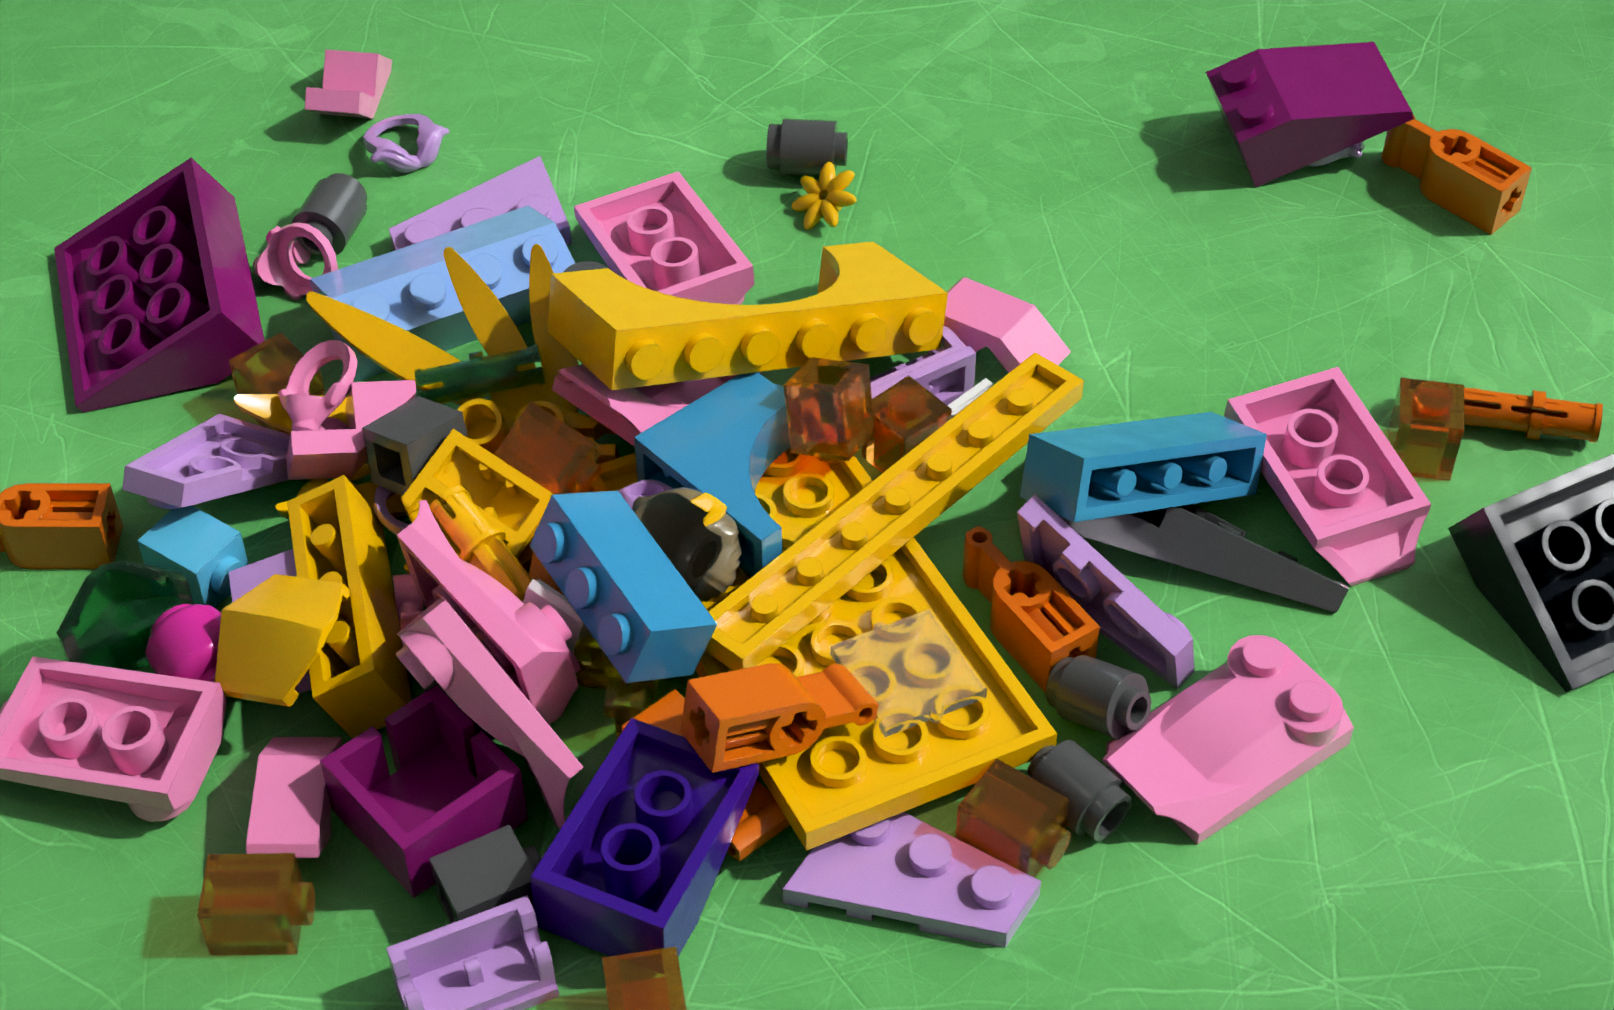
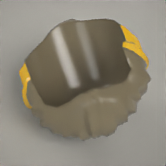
(694, 536)

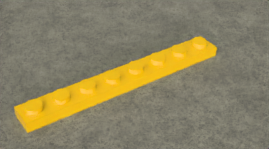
(889, 512)

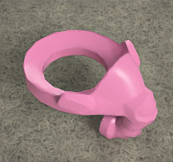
(279, 259)
(311, 411)

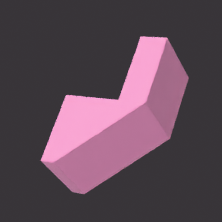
(350, 84)
(1002, 323)
(343, 451)
(291, 798)

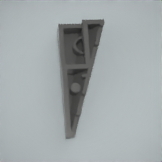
(1214, 547)

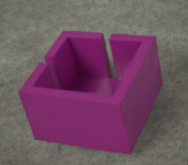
(432, 795)

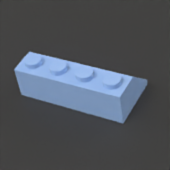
(416, 290)

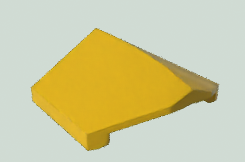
(496, 488)
(275, 636)

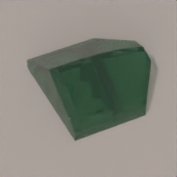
(116, 613)

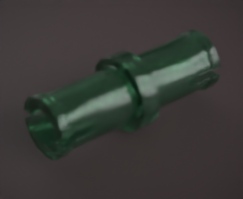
(481, 375)

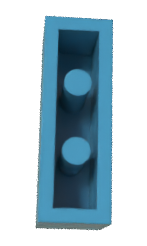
(622, 586)

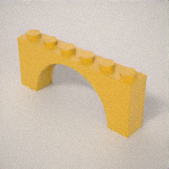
(641, 337)

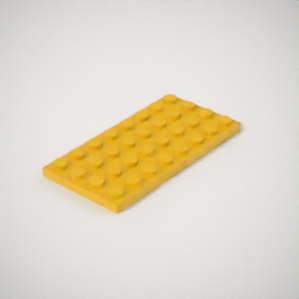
(853, 770)

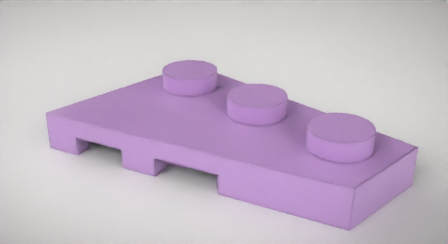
(507, 192)
(209, 463)
(1106, 594)
(917, 877)

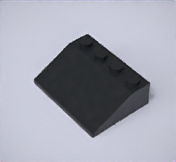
(1551, 569)

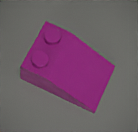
(1305, 103)

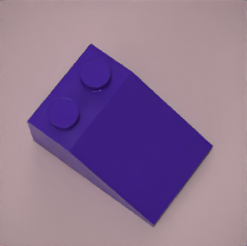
(640, 846)

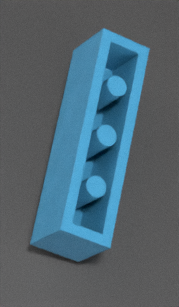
(1142, 465)

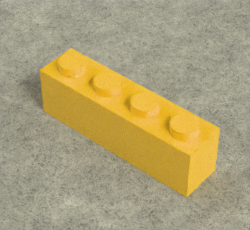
(344, 542)

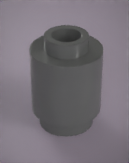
(805, 146)
(334, 209)
(1098, 695)
(1094, 792)

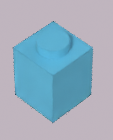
(199, 549)

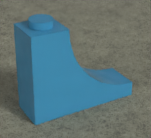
(723, 450)

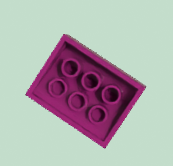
(157, 292)

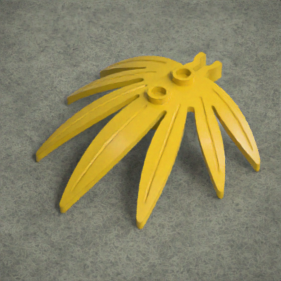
(403, 352)

